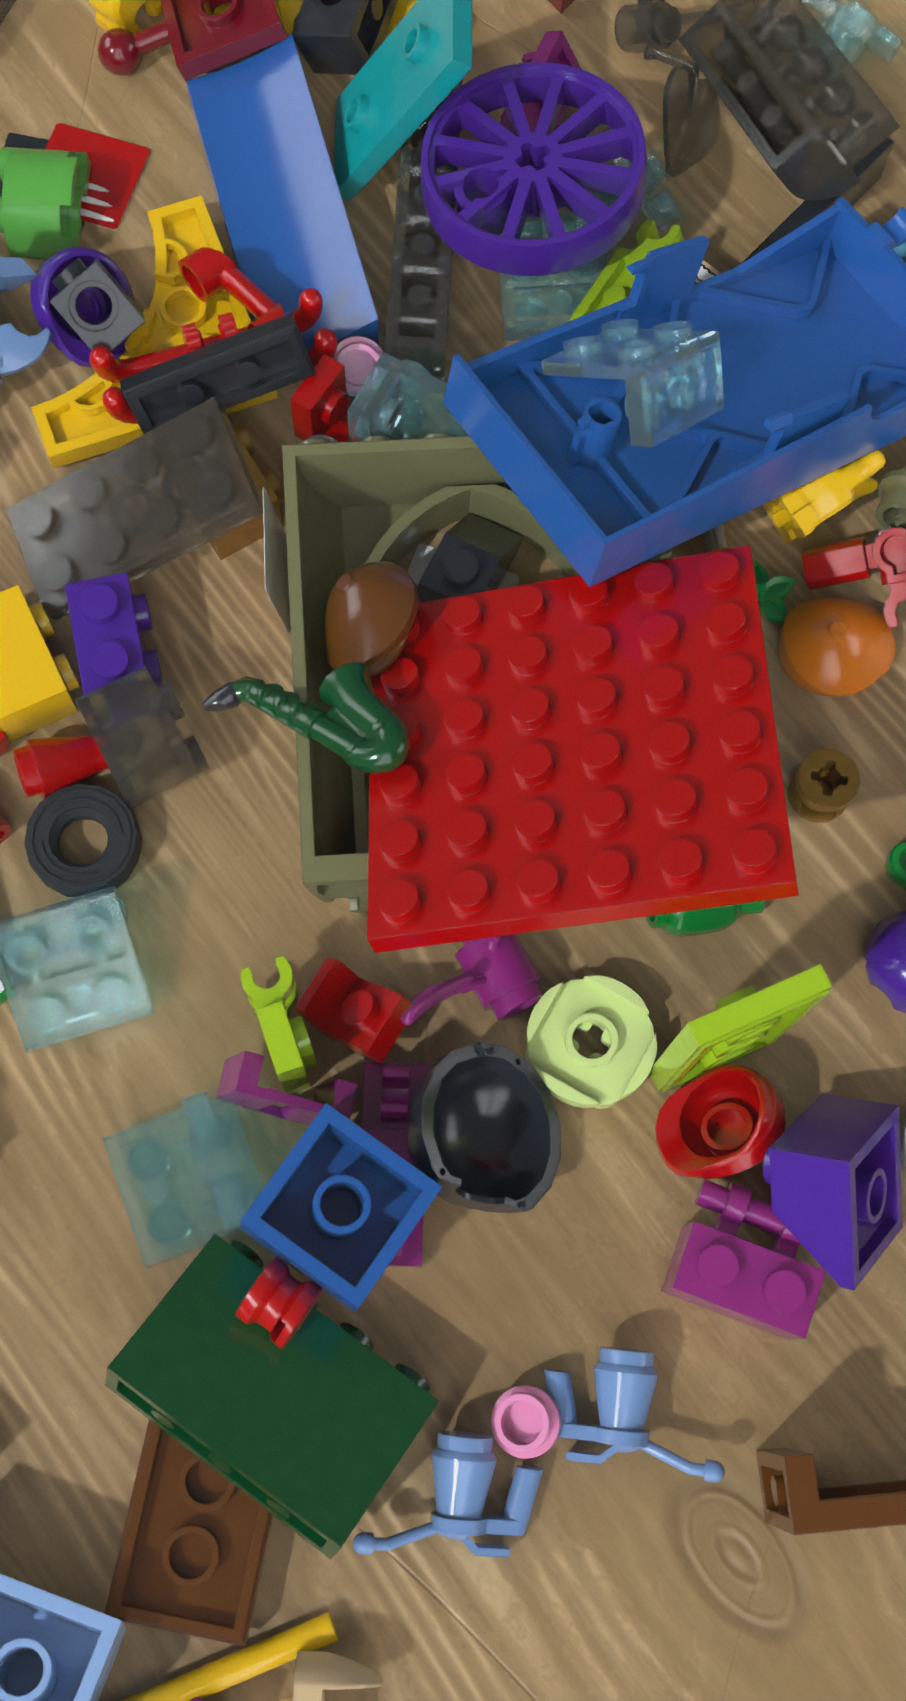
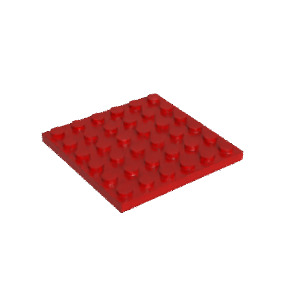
(580, 757)

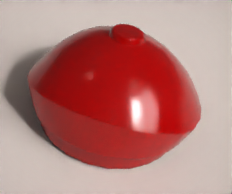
(719, 1123)

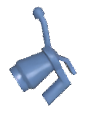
(624, 1395)
(462, 1479)

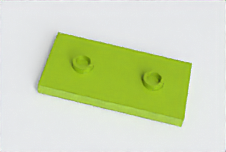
(739, 1027)

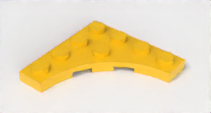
(76, 421)

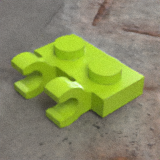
(285, 1037)

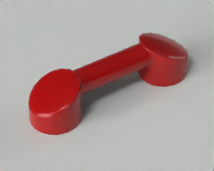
(212, 272)

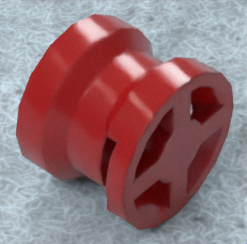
(278, 1302)

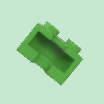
(42, 200)

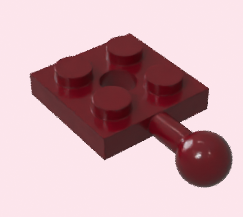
(196, 35)

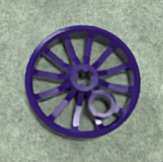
(533, 172)

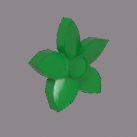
(772, 593)

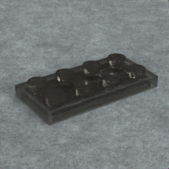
(137, 506)

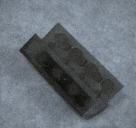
(791, 94)

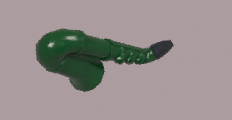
(356, 728)

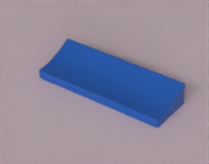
(281, 189)

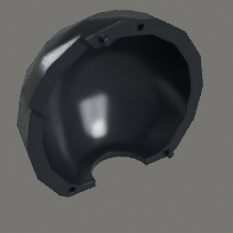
(485, 1129)

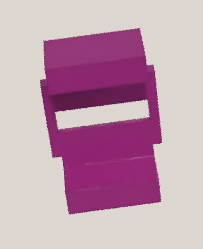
(240, 1087)

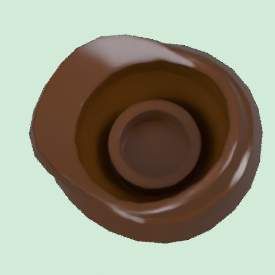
(370, 616)

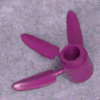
(497, 973)

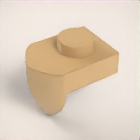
(328, 1671)

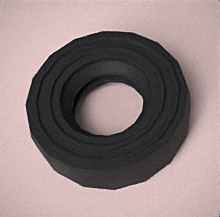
(59, 812)

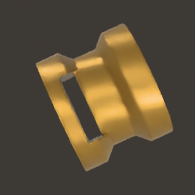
(815, 798)

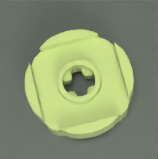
(627, 1034)

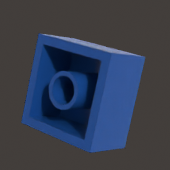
(339, 1207)

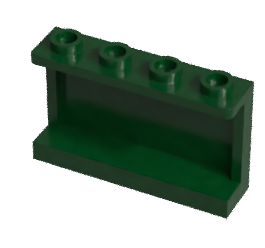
(290, 1427)

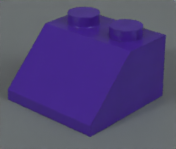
(839, 1183)

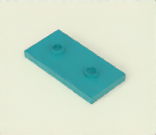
(400, 88)

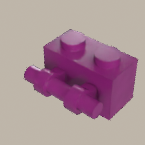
(740, 1277)

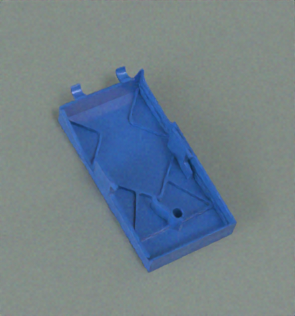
(807, 387)

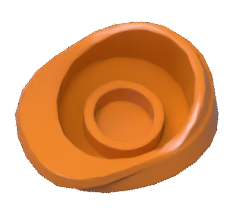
(835, 646)

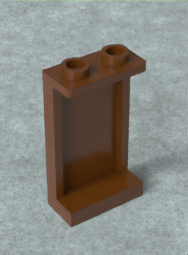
(800, 1507)

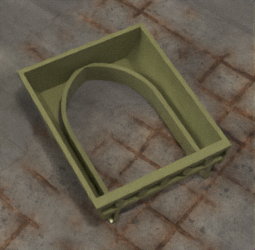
(353, 509)

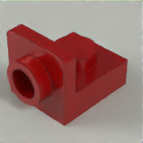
(322, 403)
(353, 1010)

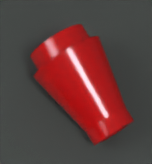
(56, 763)

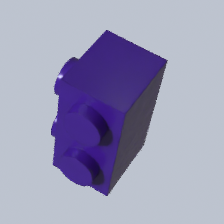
(109, 630)

